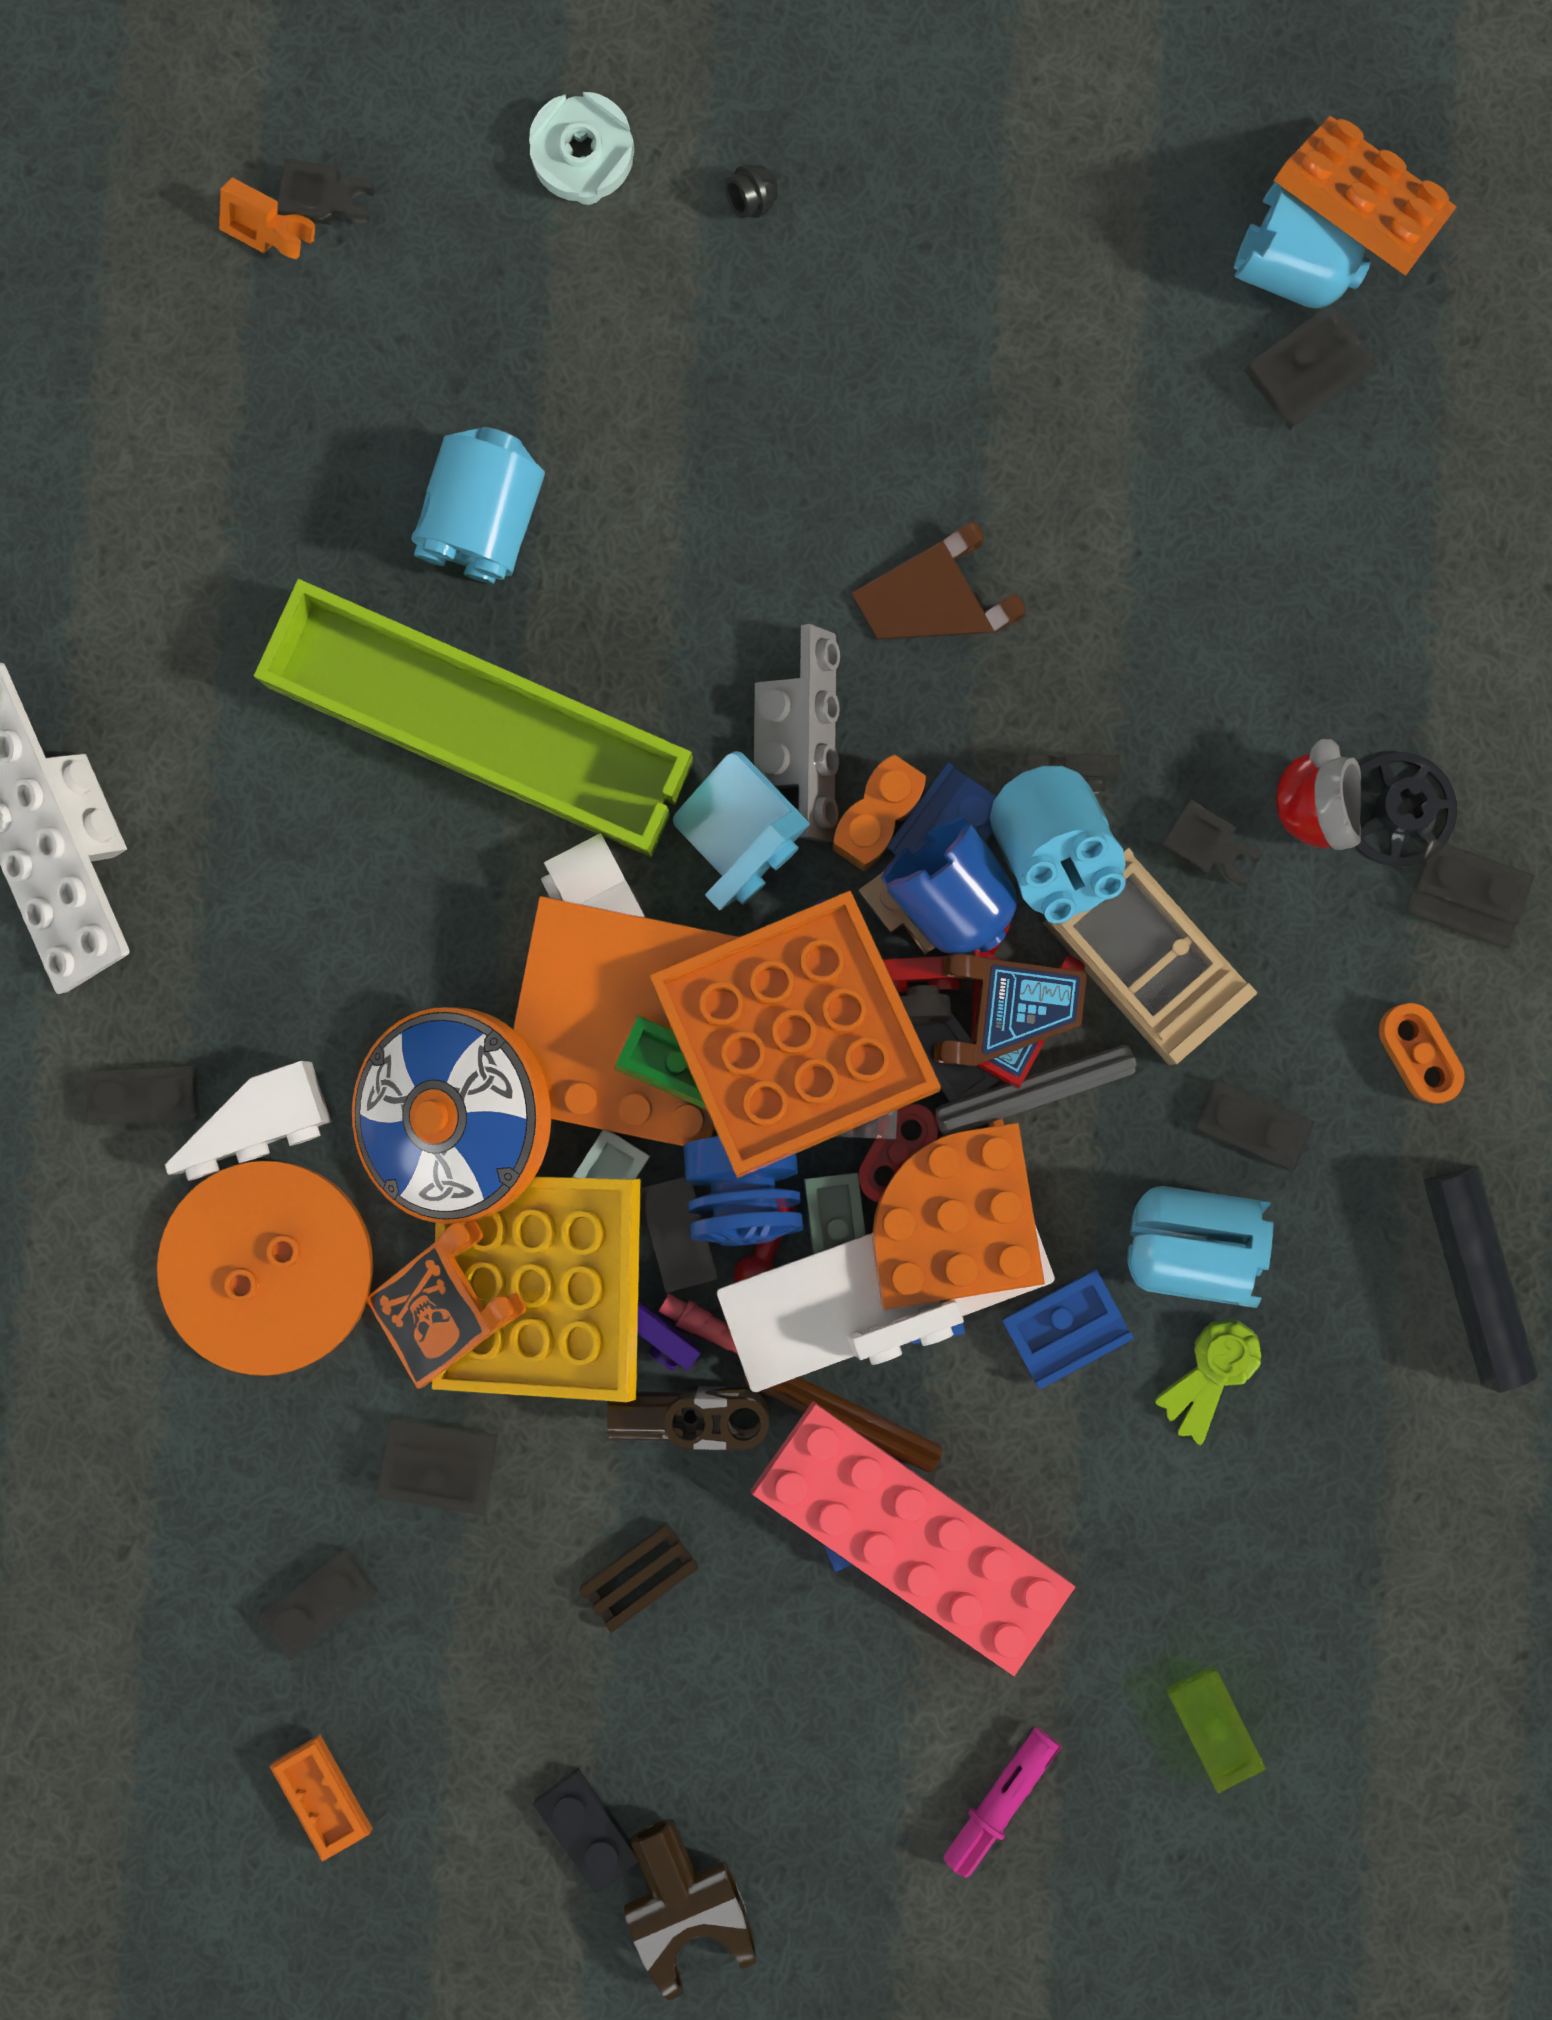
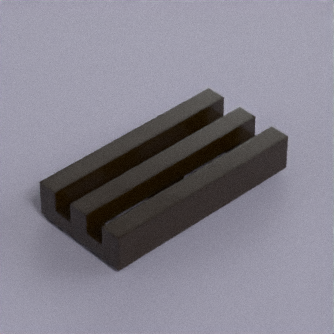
(602, 1604)

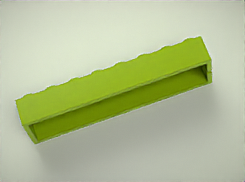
(474, 717)

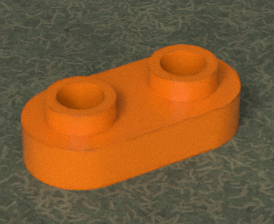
(1424, 1050)

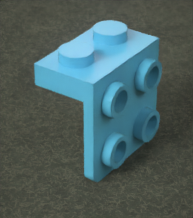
(739, 828)

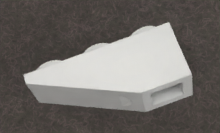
(261, 1112)

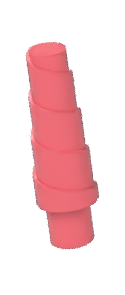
(697, 1321)

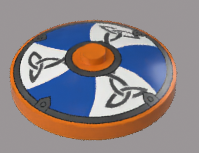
(451, 1115)

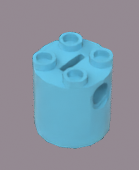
(478, 503)
(1057, 842)

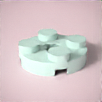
(578, 118)

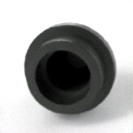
(751, 190)

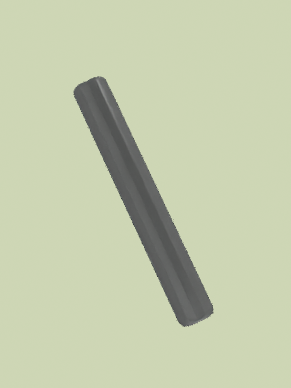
(1035, 1090)

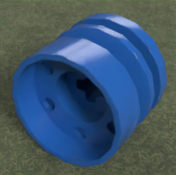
(741, 1207)

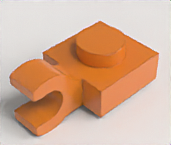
(255, 221)

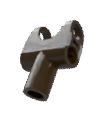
(661, 1418)
(682, 1907)

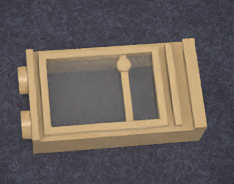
(1155, 964)

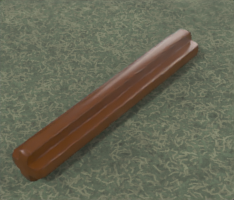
(880, 1431)

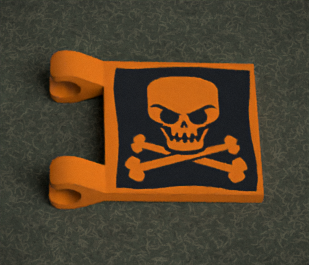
(434, 1310)

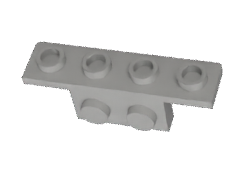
(797, 732)

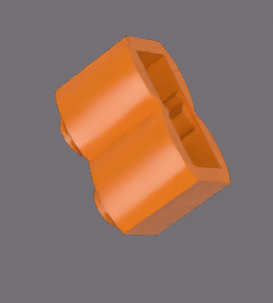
(887, 802)

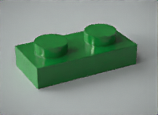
(656, 1059)

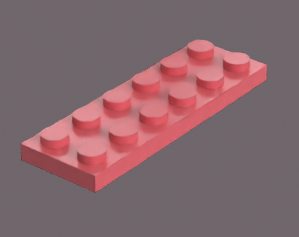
(912, 1538)

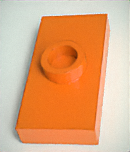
(321, 1797)

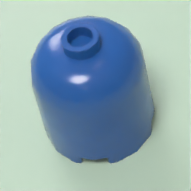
(953, 889)

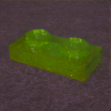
(1215, 1729)

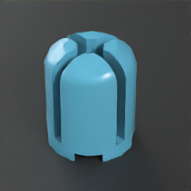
(1199, 1245)

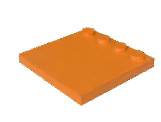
(578, 1006)
(794, 1034)

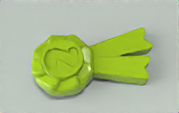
(1224, 1355)

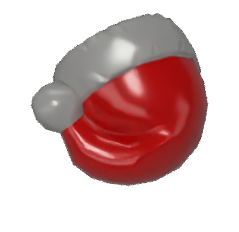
(1321, 798)

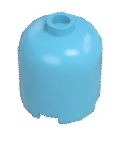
(1300, 253)

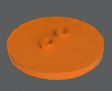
(265, 1267)

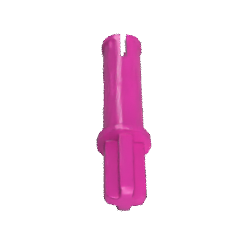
(1001, 1802)

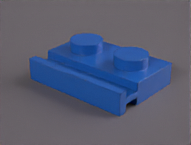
(947, 798)
(1067, 1328)

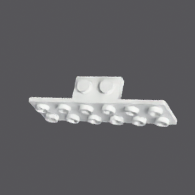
(49, 834)
(831, 1311)

